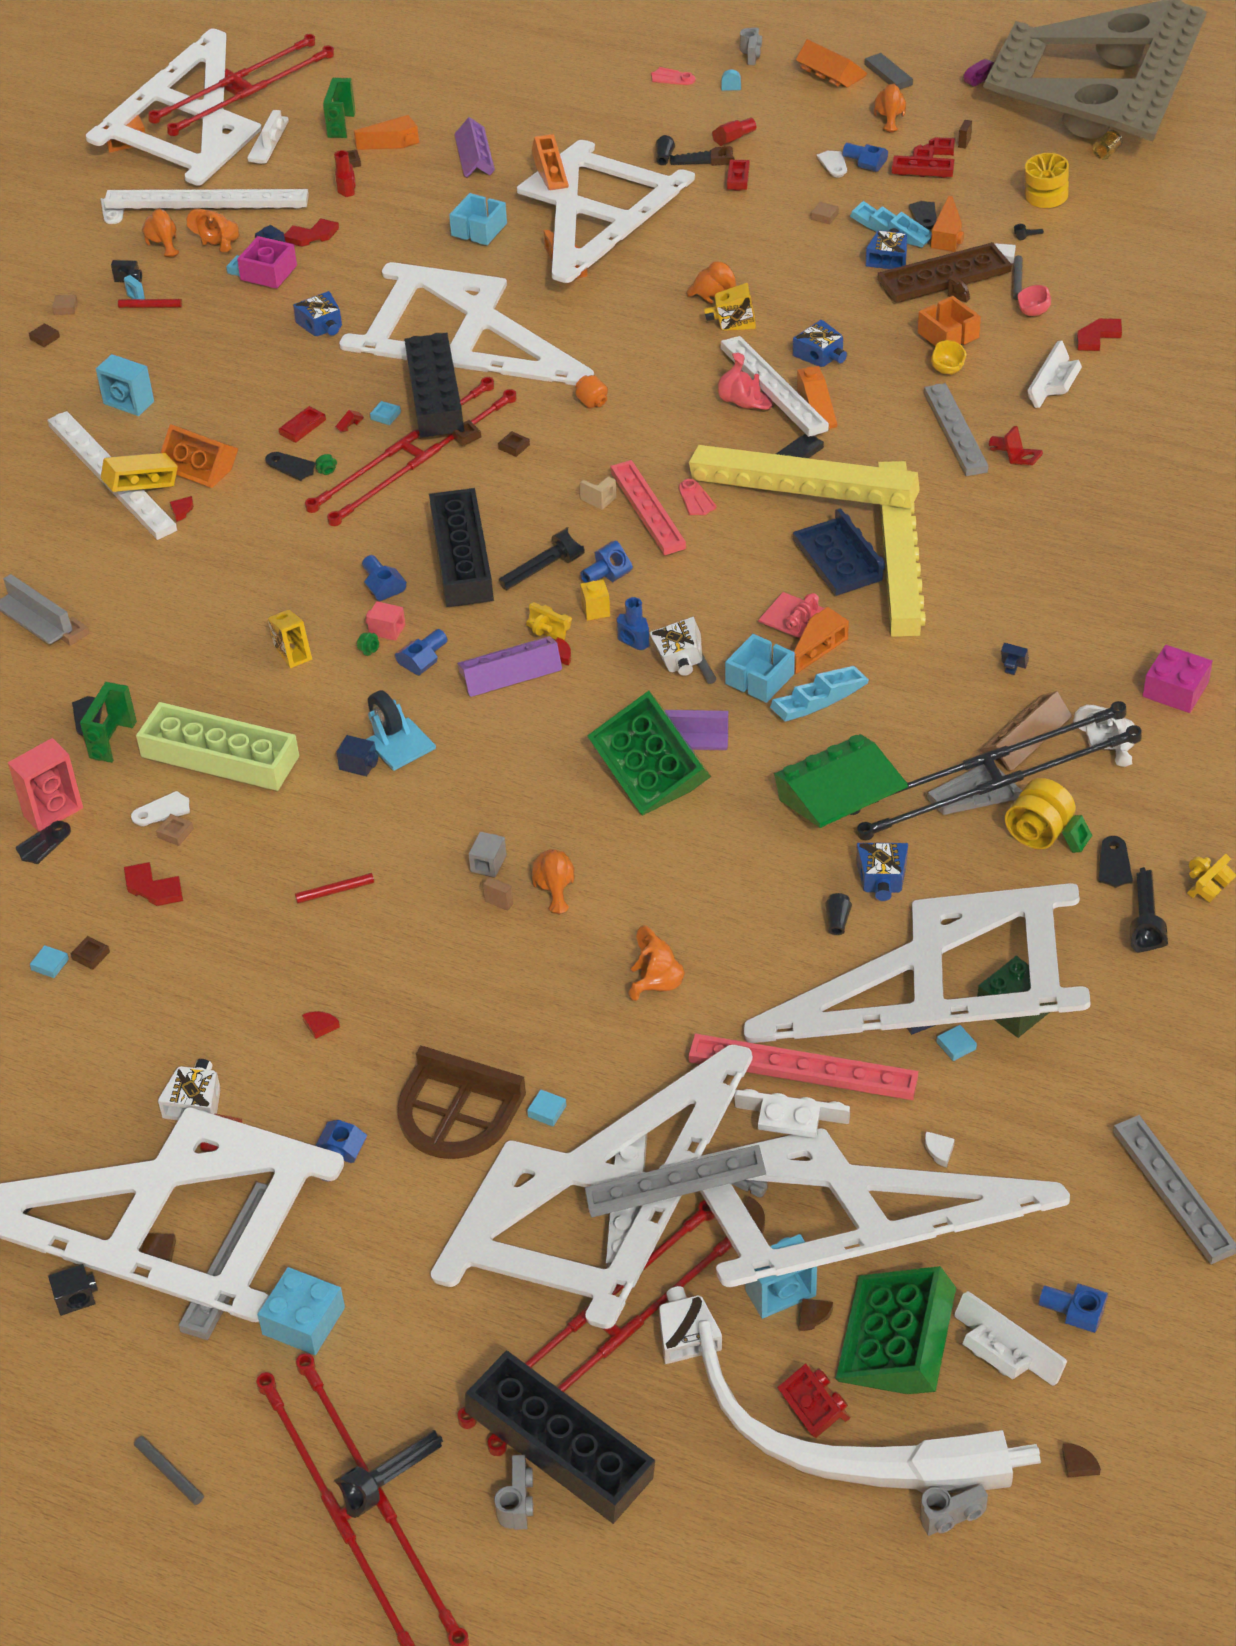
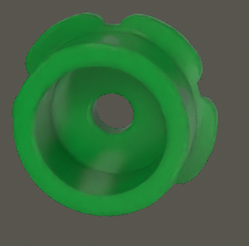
(325, 464)
(368, 643)

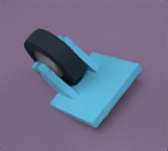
(395, 738)

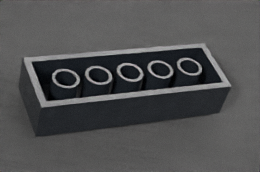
(434, 384)
(461, 547)
(560, 1436)

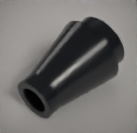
(664, 149)
(838, 910)

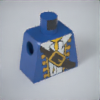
(887, 250)
(318, 314)
(819, 345)
(882, 867)

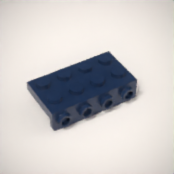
(840, 554)

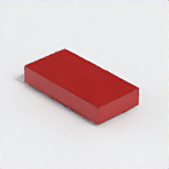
(302, 424)

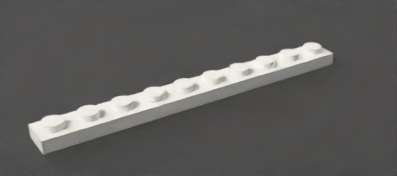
(207, 198)
(92, 455)

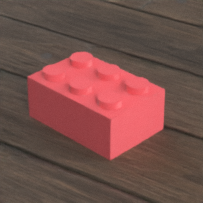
(45, 784)

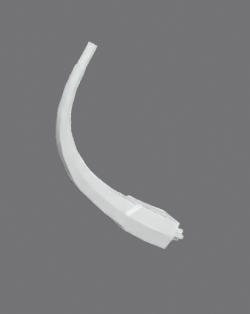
(945, 1463)

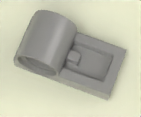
(751, 44)
(516, 1495)
(954, 1510)

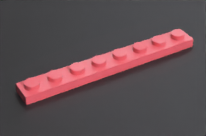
(814, 1068)

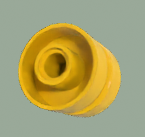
(1046, 180)
(1040, 813)

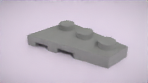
(970, 781)

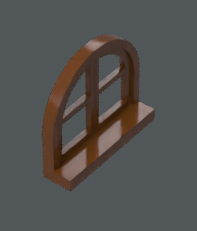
(469, 1077)

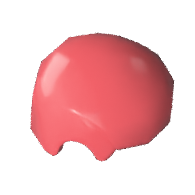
(1034, 300)

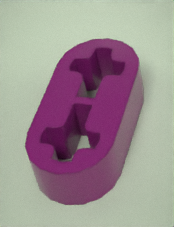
(978, 72)

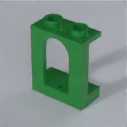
(343, 105)
(120, 713)

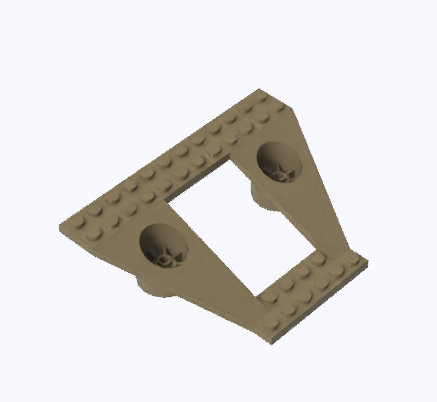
(1120, 38)

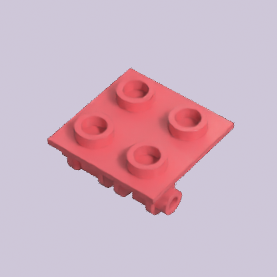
(791, 613)

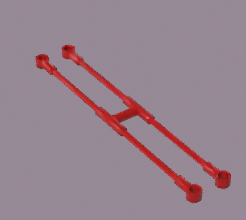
(174, 128)
(335, 517)
(617, 1334)
(340, 1515)

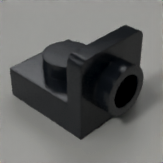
(124, 268)

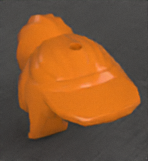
(890, 103)
(160, 228)
(213, 228)
(712, 280)
(553, 872)
(657, 964)

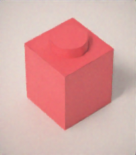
(385, 620)

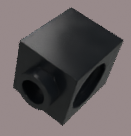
(73, 1289)

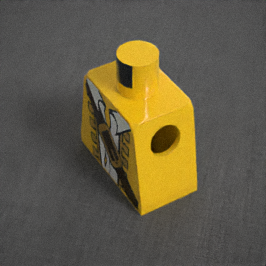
(733, 309)
(289, 629)

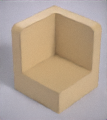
(598, 495)

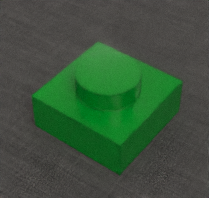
(1077, 833)

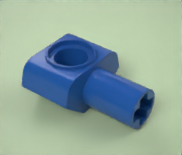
(868, 157)
(603, 565)
(382, 580)
(632, 626)
(419, 654)
(338, 1130)
(1074, 1305)

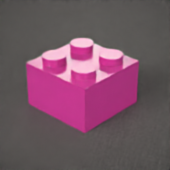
(267, 262)
(1177, 678)

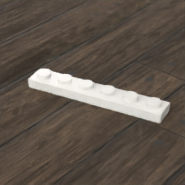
(621, 1221)

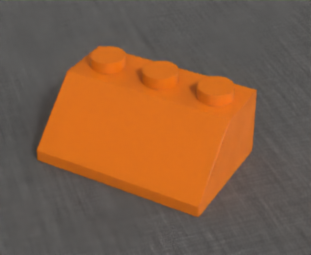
(829, 64)
(198, 456)

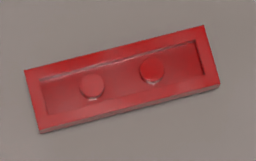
(923, 166)

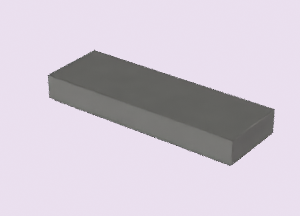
(888, 71)

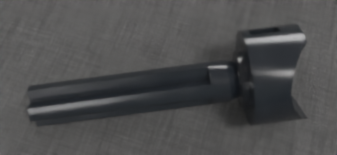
(563, 547)
(1147, 930)
(362, 1487)

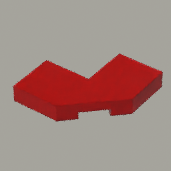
(936, 146)
(301, 236)
(1089, 336)
(158, 892)

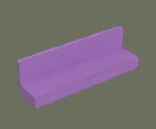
(473, 148)
(510, 666)
(702, 728)

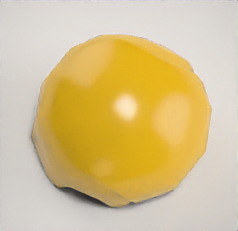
(948, 357)

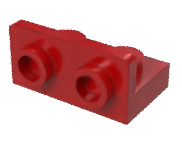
(813, 1400)

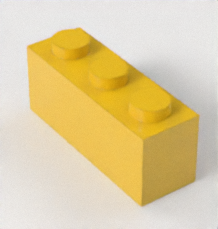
(138, 472)

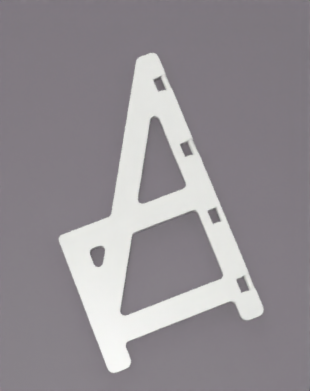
(216, 146)
(570, 204)
(480, 315)
(924, 956)
(240, 1153)
(850, 1184)
(502, 1205)

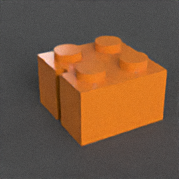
(953, 322)

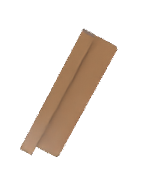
(1041, 716)

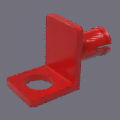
(1012, 444)

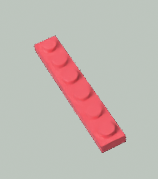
(648, 507)

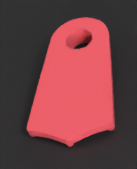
(671, 76)
(695, 498)

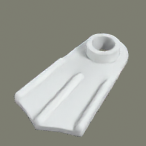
(833, 162)
(111, 215)
(161, 808)

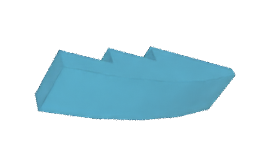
(885, 220)
(823, 692)

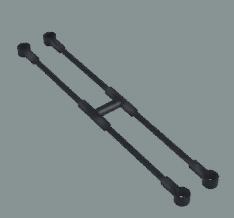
(999, 781)

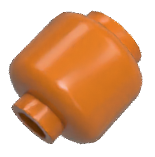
(591, 391)

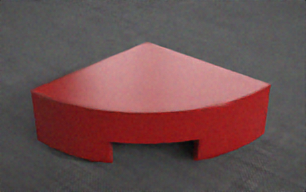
(348, 419)
(181, 507)
(564, 651)
(320, 1023)

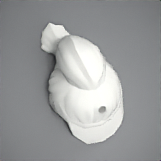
(1106, 729)

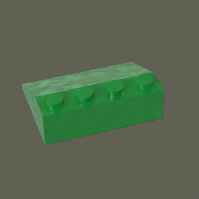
(648, 754)
(838, 781)
(898, 1330)

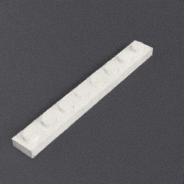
(777, 388)

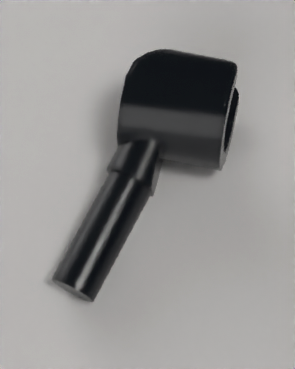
(1021, 231)

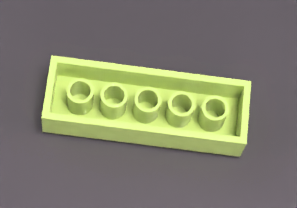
(218, 746)

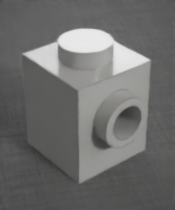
(487, 854)

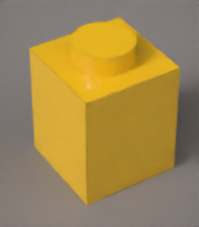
(595, 600)

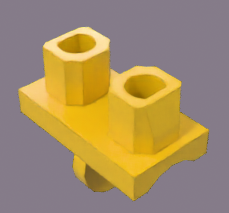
(546, 621)
(1205, 886)

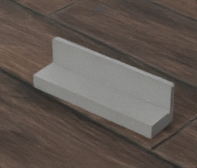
(34, 611)

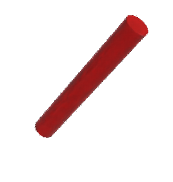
(149, 303)
(334, 888)

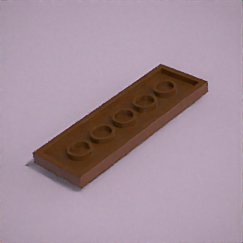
(934, 273)

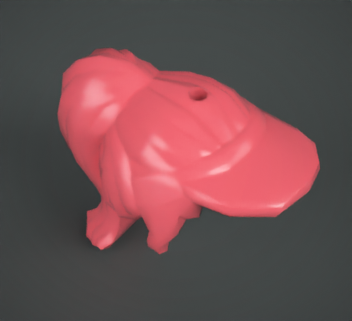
(741, 389)

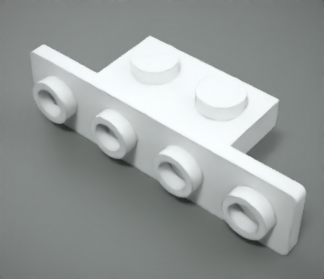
(268, 138)
(1054, 376)
(790, 1114)
(1005, 1343)

